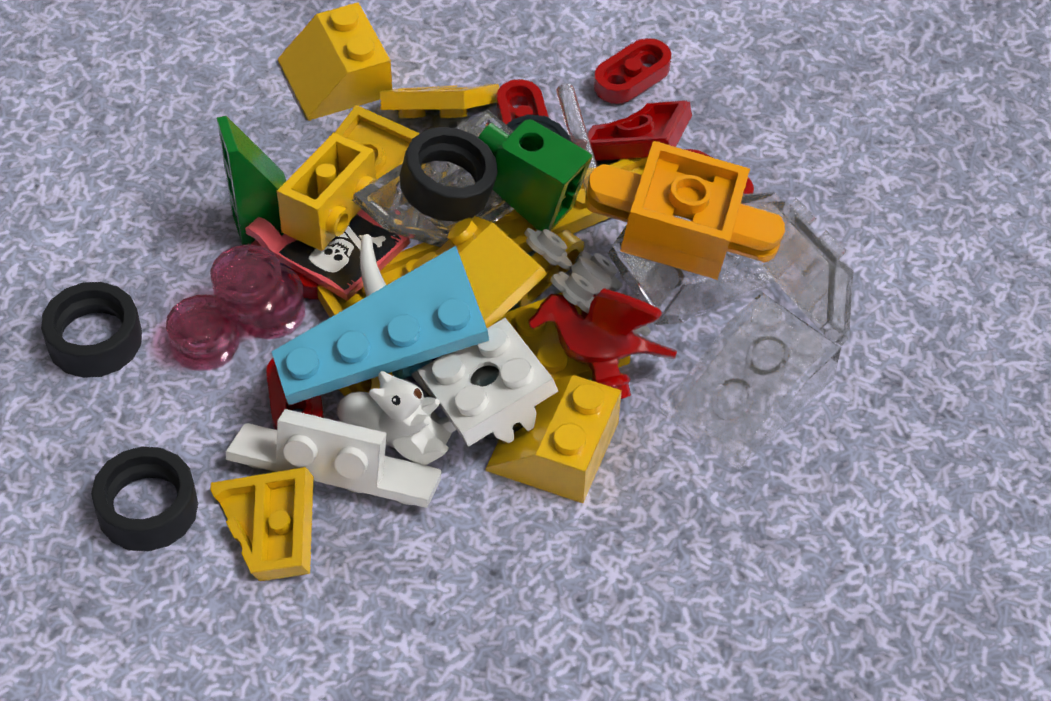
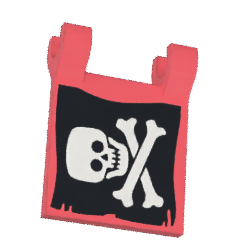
(338, 265)

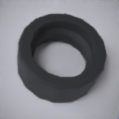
(457, 148)
(102, 357)
(154, 531)

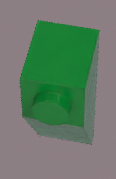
(250, 179)

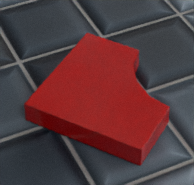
(635, 134)

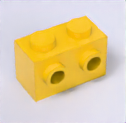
(319, 195)

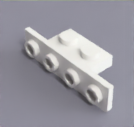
(335, 456)

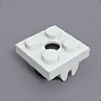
(490, 386)

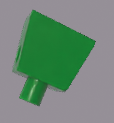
(537, 171)

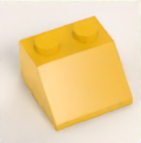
(336, 63)
(494, 265)
(566, 440)

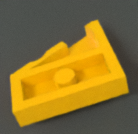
(449, 100)
(270, 520)

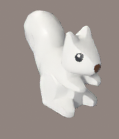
(402, 414)

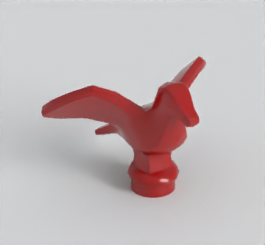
(603, 333)

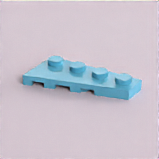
(391, 329)

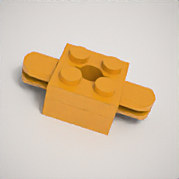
(694, 189)

